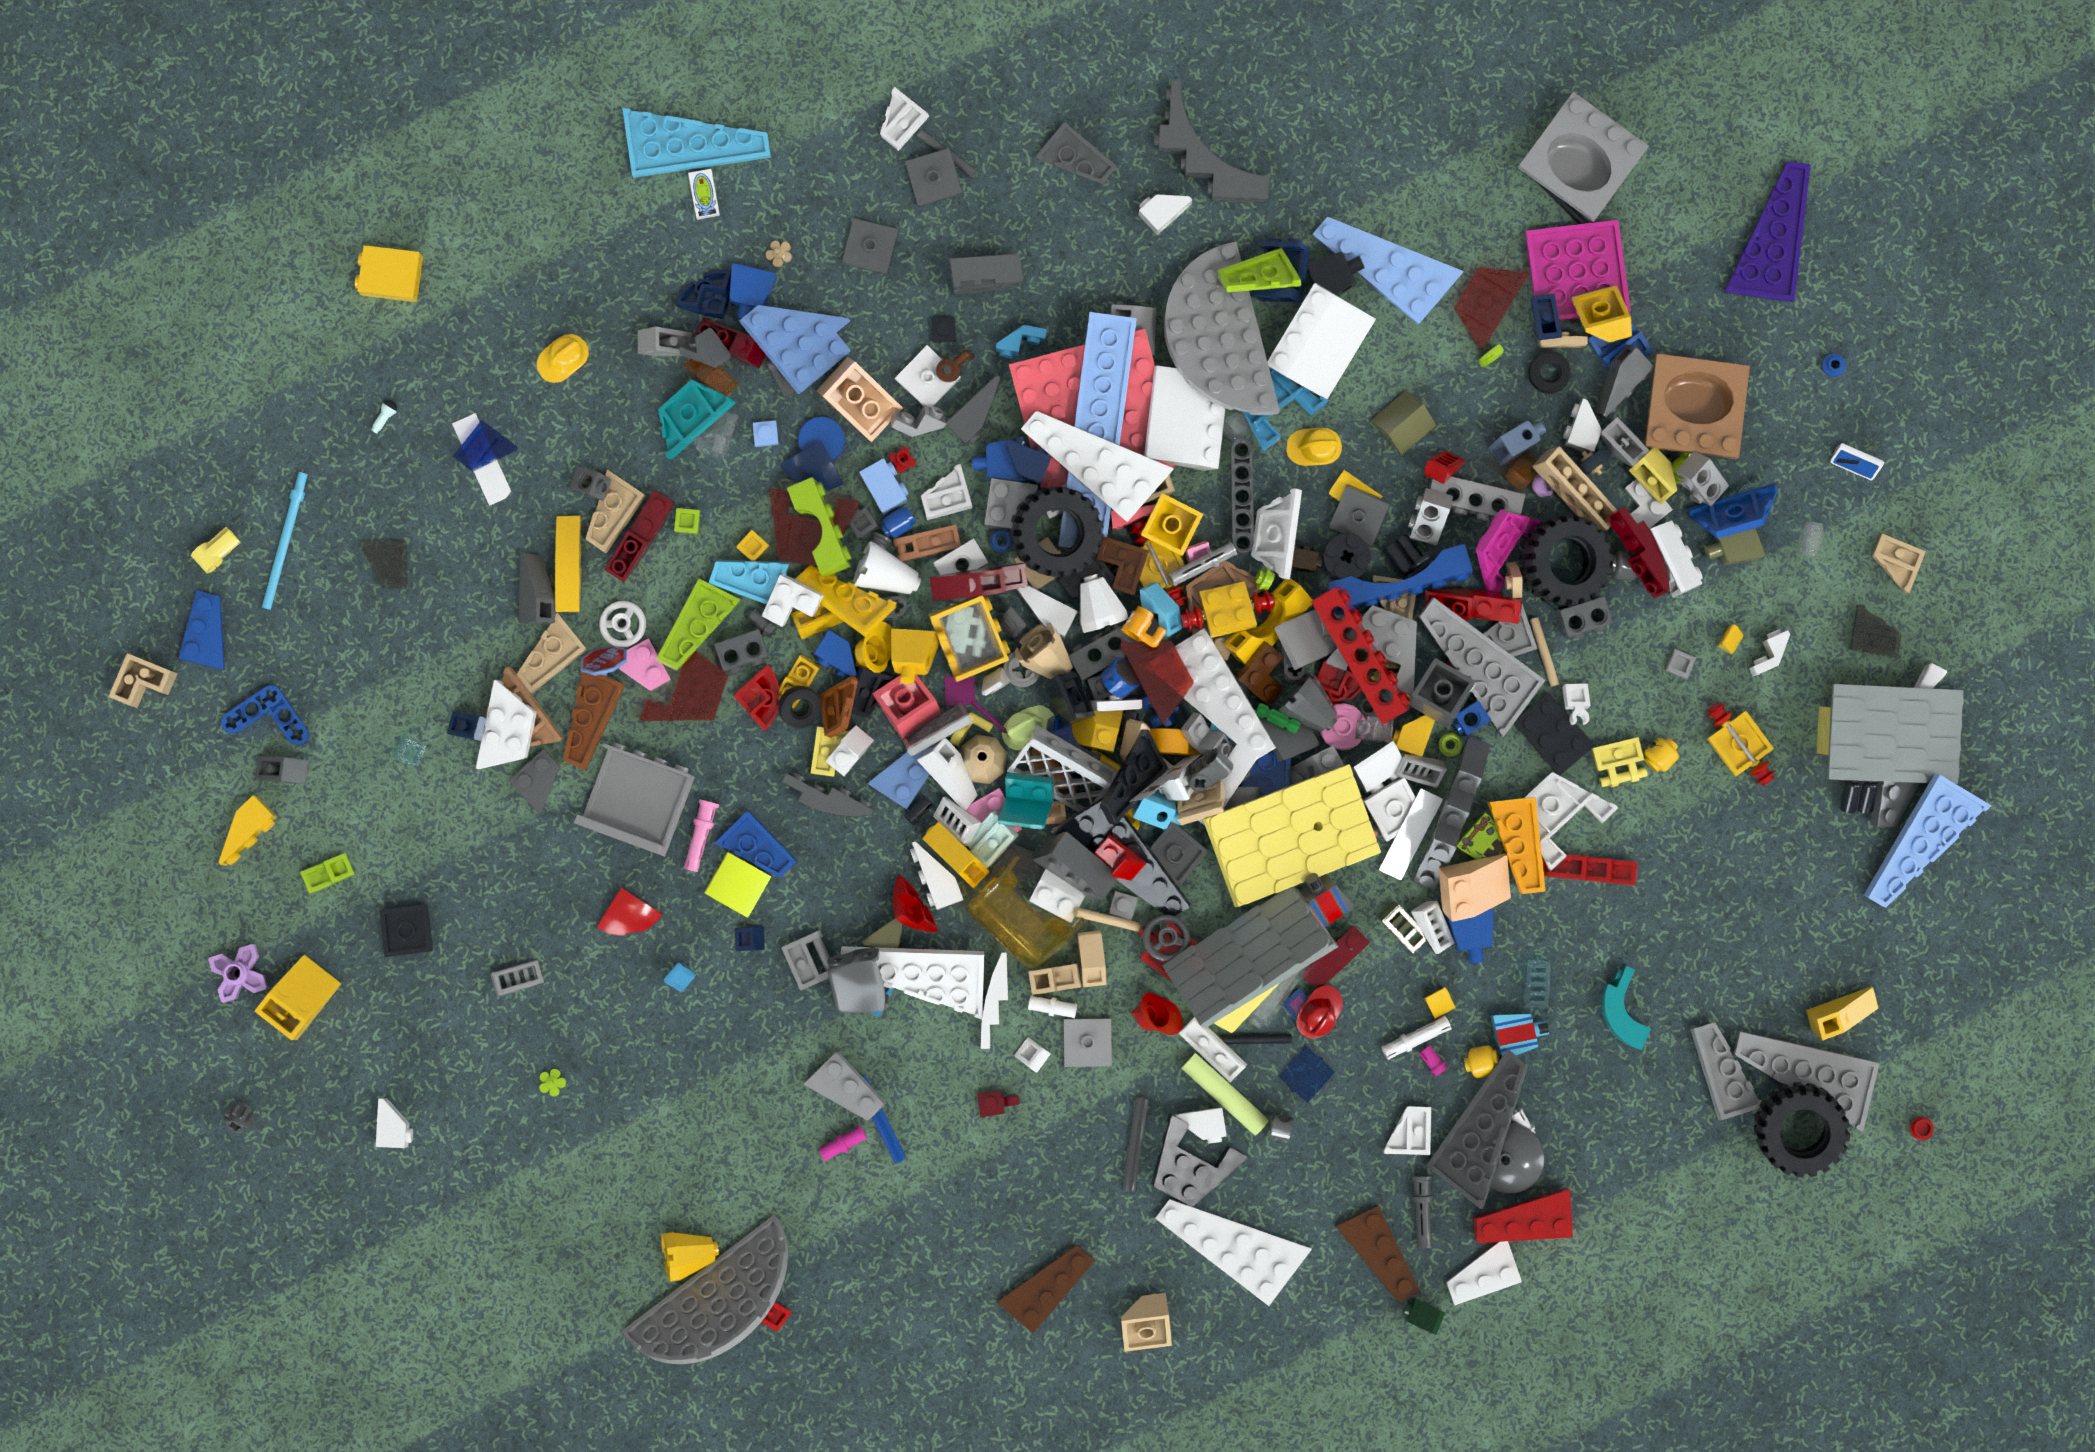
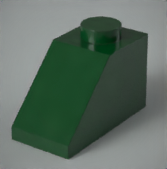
(1423, 1315)

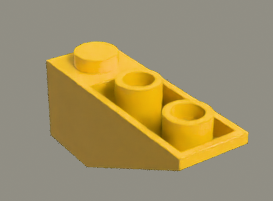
(247, 824)
(1842, 1013)

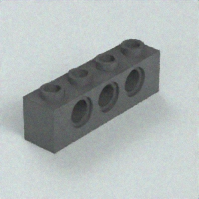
(1087, 668)

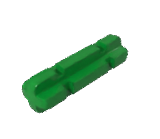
(1277, 718)

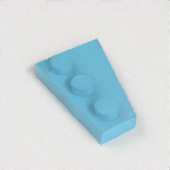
(748, 578)

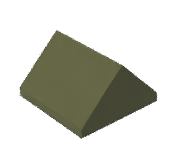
(1404, 422)

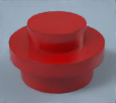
(1921, 1128)

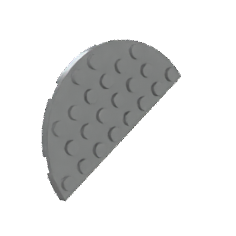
(1218, 337)
(717, 1303)

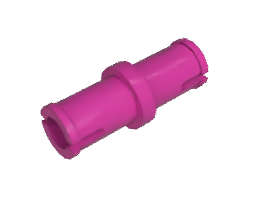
(842, 1143)

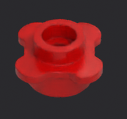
(901, 466)

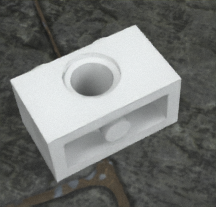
(969, 552)

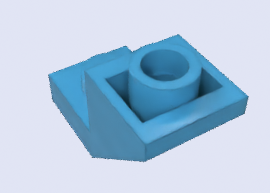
(1011, 344)

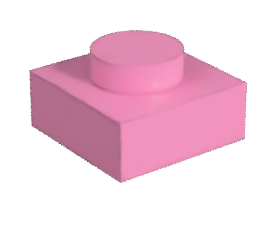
(1196, 551)

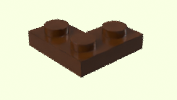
(1130, 562)
(1256, 674)

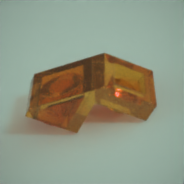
(712, 377)

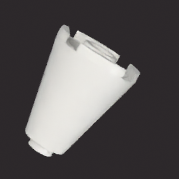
(885, 572)

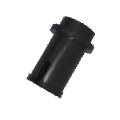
(1128, 715)
(918, 810)

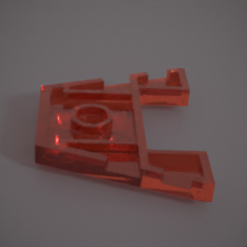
(800, 536)
(695, 695)

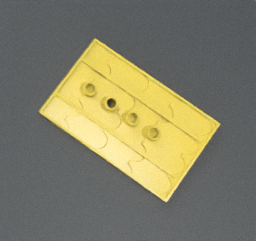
(1292, 834)

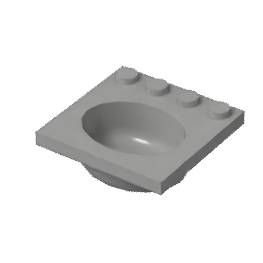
(1583, 156)

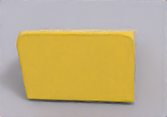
(1730, 639)
(1439, 1002)

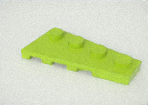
(698, 619)

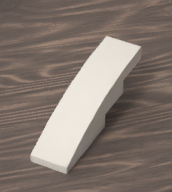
(997, 991)

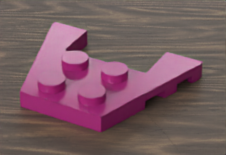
(1499, 542)

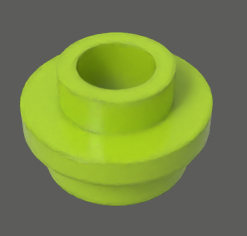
(1264, 579)
(1457, 744)

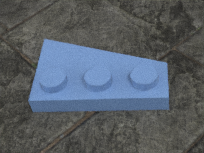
(901, 779)

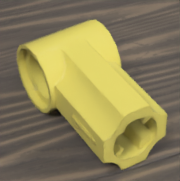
(212, 553)

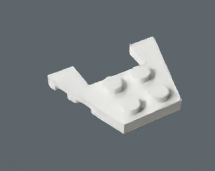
(1556, 804)

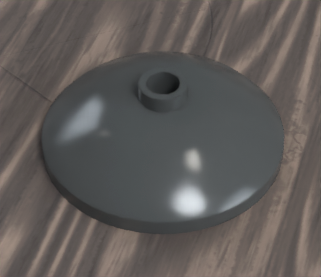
(1525, 1163)

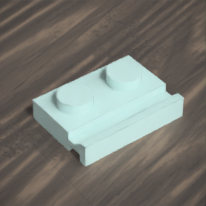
(991, 840)

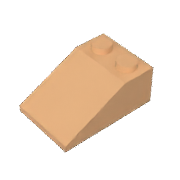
(859, 399)
(1474, 886)

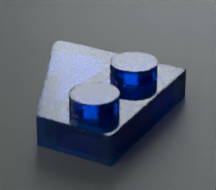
(483, 447)

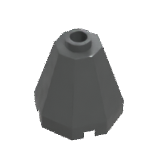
(1309, 704)

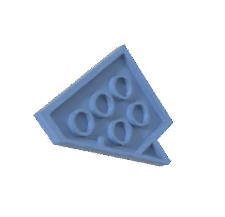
(797, 342)

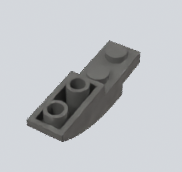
(836, 803)

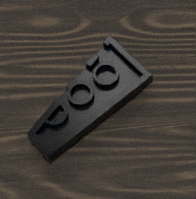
(1139, 770)

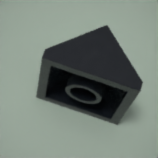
(1069, 698)

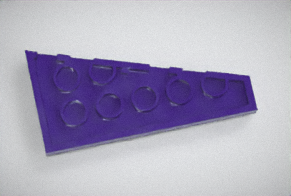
(1773, 252)

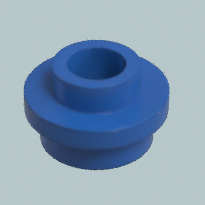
(1827, 368)
(1001, 533)

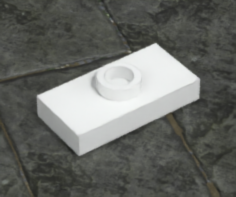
(1116, 703)

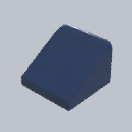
(750, 938)

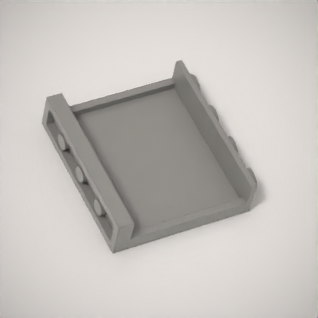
(637, 799)

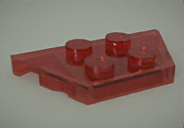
(1487, 301)
(1160, 675)

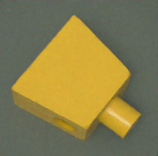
(912, 652)

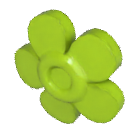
(552, 1082)

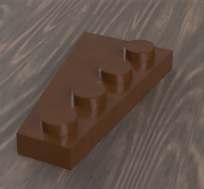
(1377, 1247)

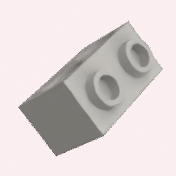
(1702, 479)
(1433, 517)

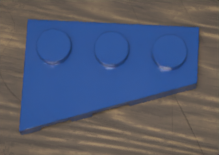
(203, 634)

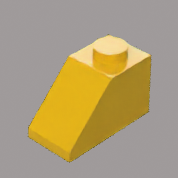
(1414, 736)

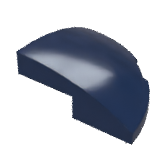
(708, 296)
(813, 463)

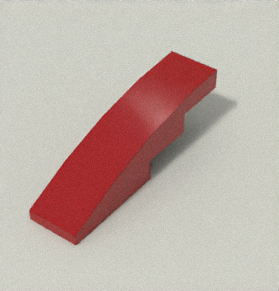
(1594, 870)

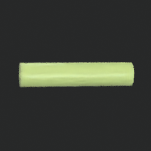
(1225, 1094)

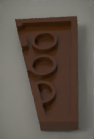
(1040, 1294)

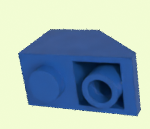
(837, 653)

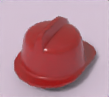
(1319, 1012)
(1158, 1014)

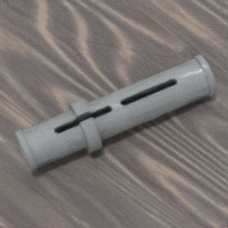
(1227, 552)

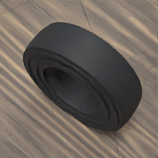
(1549, 386)
(805, 719)

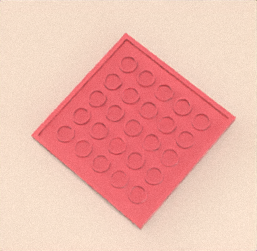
(1052, 387)

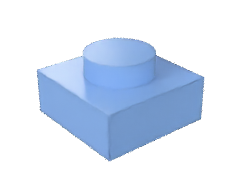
(765, 433)

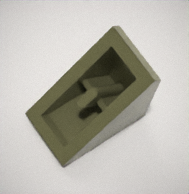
(886, 937)

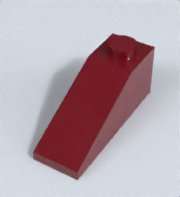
(1326, 967)

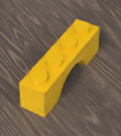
(1290, 603)

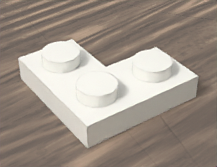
(1648, 507)
(790, 594)

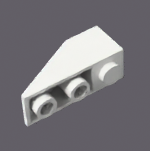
(948, 769)
(941, 883)

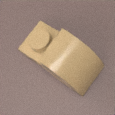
(1054, 979)

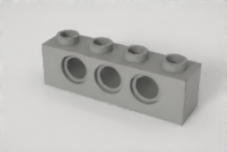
(1487, 494)

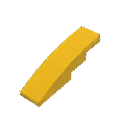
(568, 564)

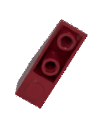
(740, 345)

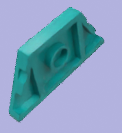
(690, 414)

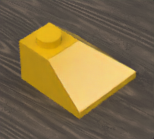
(1604, 314)
(1171, 524)
(1098, 731)

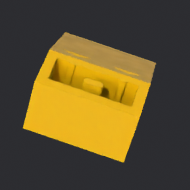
(298, 998)

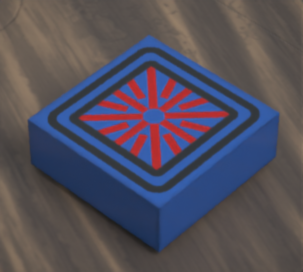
(1294, 1003)

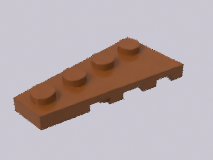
(593, 709)

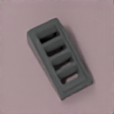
(1012, 624)

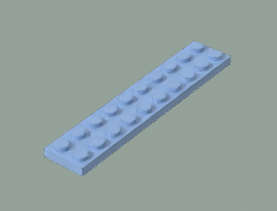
(1101, 400)

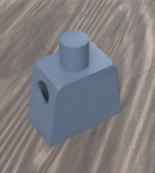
(1516, 442)

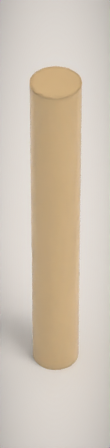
(1544, 652)
(1107, 919)

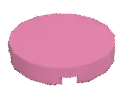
(1344, 731)

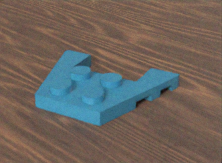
(1285, 392)

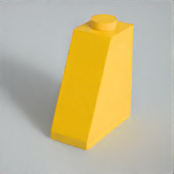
(955, 854)

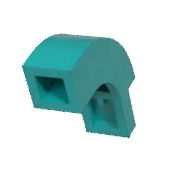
(1615, 1014)

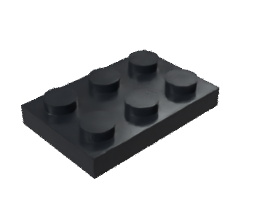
(1552, 735)

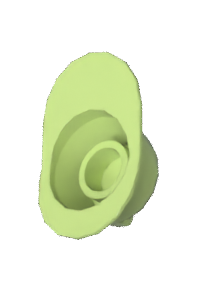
(1020, 725)

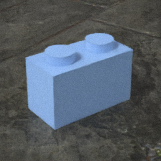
(883, 486)

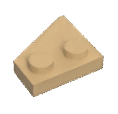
(1898, 560)

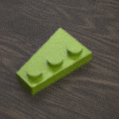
(1259, 273)

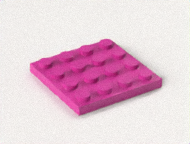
(1576, 262)

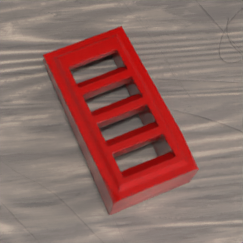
(1443, 466)

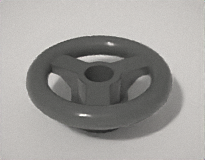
(1162, 921)

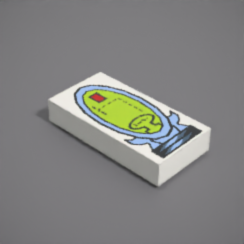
(704, 194)

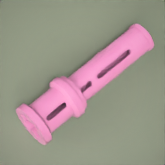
(702, 825)

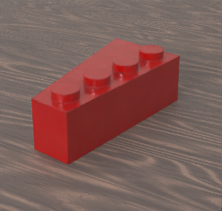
(1533, 1219)

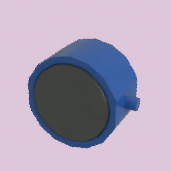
(1120, 678)

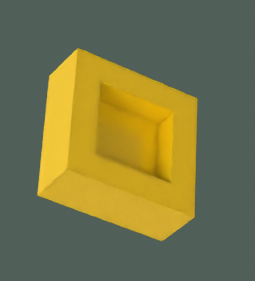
(752, 546)

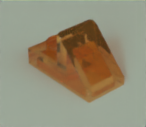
(1522, 472)

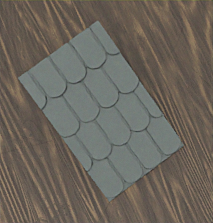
(1891, 733)
(1247, 960)

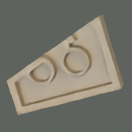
(613, 513)
(551, 655)

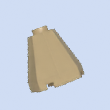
(1044, 652)
(989, 769)

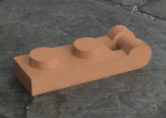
(928, 543)

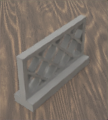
(1071, 760)

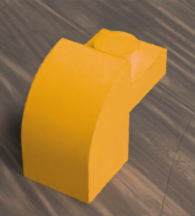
(1172, 742)

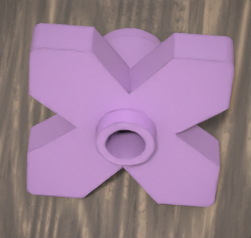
(232, 985)

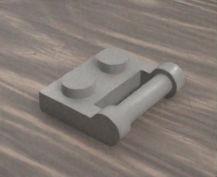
(802, 963)

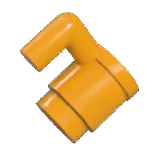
(1138, 624)

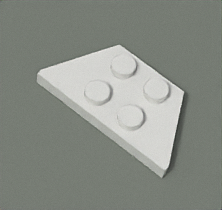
(1276, 533)
(506, 729)

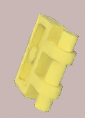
(1619, 754)

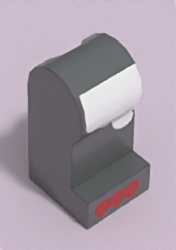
(1279, 1127)

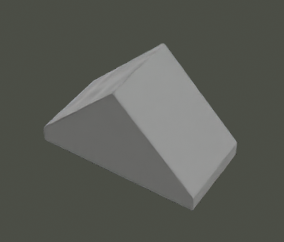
(1623, 443)

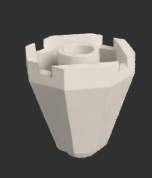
(1099, 605)

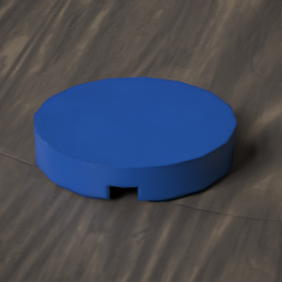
(823, 430)

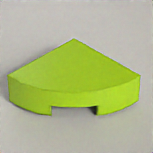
(1489, 358)

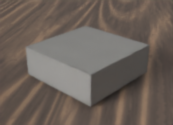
(1680, 664)

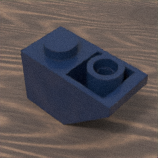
(1028, 462)

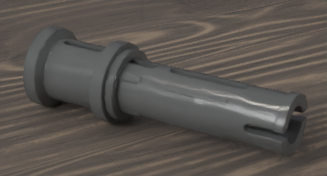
(1422, 1198)

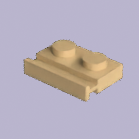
(1202, 804)

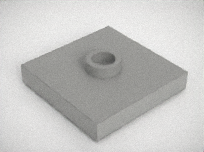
(1087, 1042)

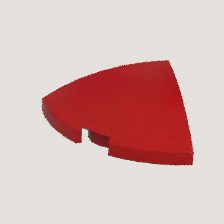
(1338, 683)
(760, 697)
(910, 908)
(628, 915)

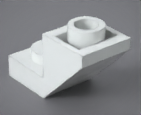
(1775, 648)

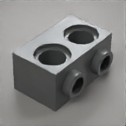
(1583, 613)
(740, 645)

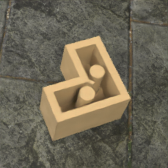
(136, 676)

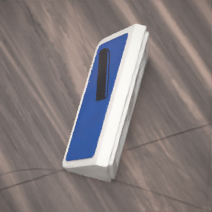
(1856, 461)

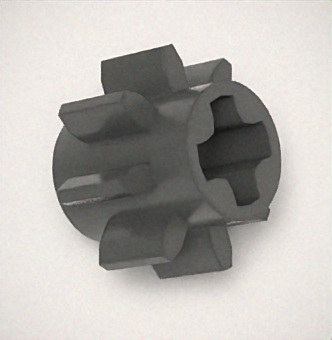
(239, 1117)

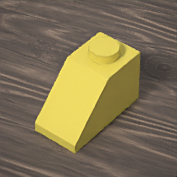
(1656, 475)

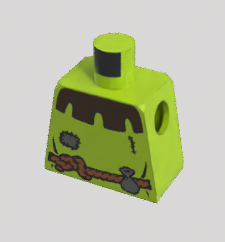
(1481, 840)

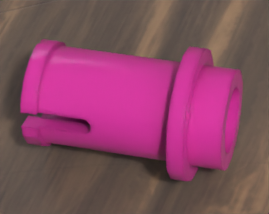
(1433, 1061)

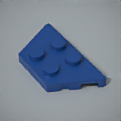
(1735, 512)

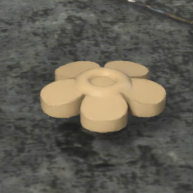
(779, 252)

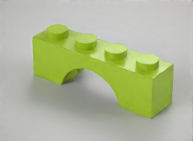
(830, 553)

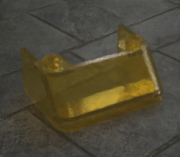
(1016, 922)

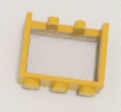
(969, 637)

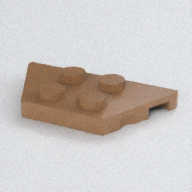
(1217, 577)
(544, 729)

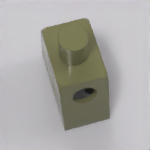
(1736, 548)

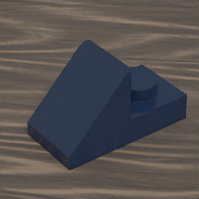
(1545, 317)
(467, 726)

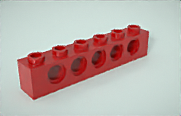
(1360, 668)

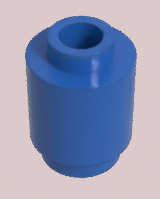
(897, 523)

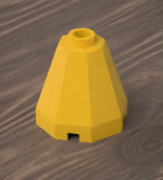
(686, 1253)

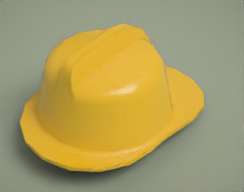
(562, 358)
(1314, 446)
(875, 648)

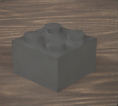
(1442, 693)

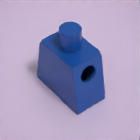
(750, 288)
(997, 462)
(1473, 934)

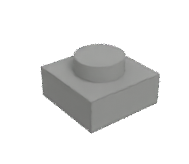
(1123, 905)

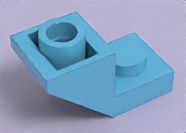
(1158, 601)

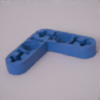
(274, 709)

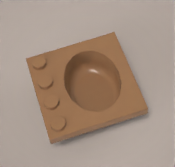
(1698, 392)

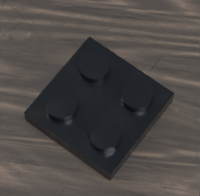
(406, 930)

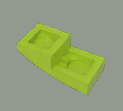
(327, 873)

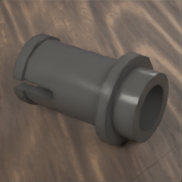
(764, 625)

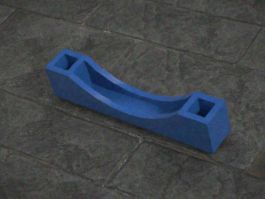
(1448, 566)

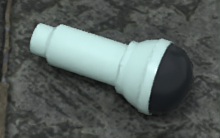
(387, 410)

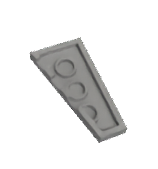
(1723, 1074)

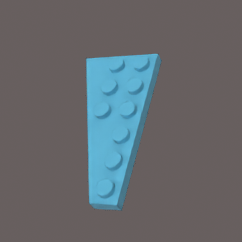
(678, 144)

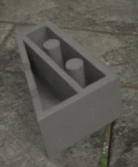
(986, 273)
(1075, 865)

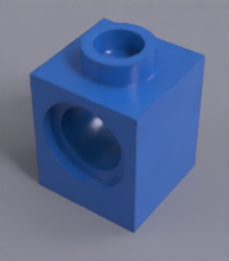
(1478, 712)

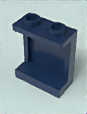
(1298, 256)

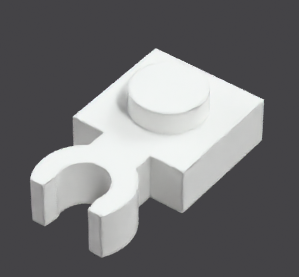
(1577, 698)

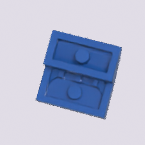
(1609, 350)

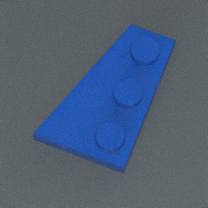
(755, 843)

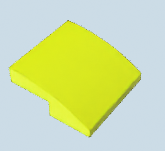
(737, 884)

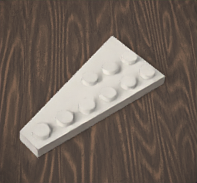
(1107, 469)
(1220, 696)
(934, 975)
(1246, 1254)

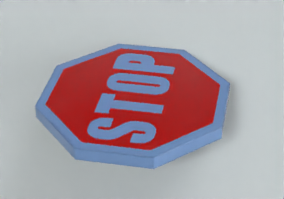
(603, 660)

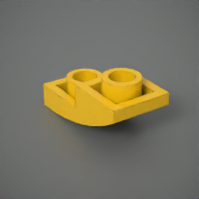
(800, 675)

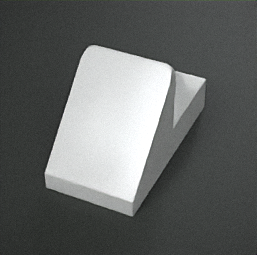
(849, 750)

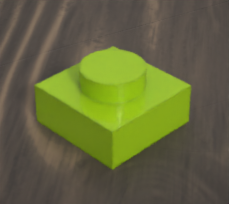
(687, 521)

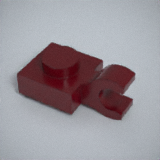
(992, 1103)

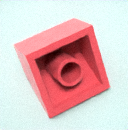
(907, 705)

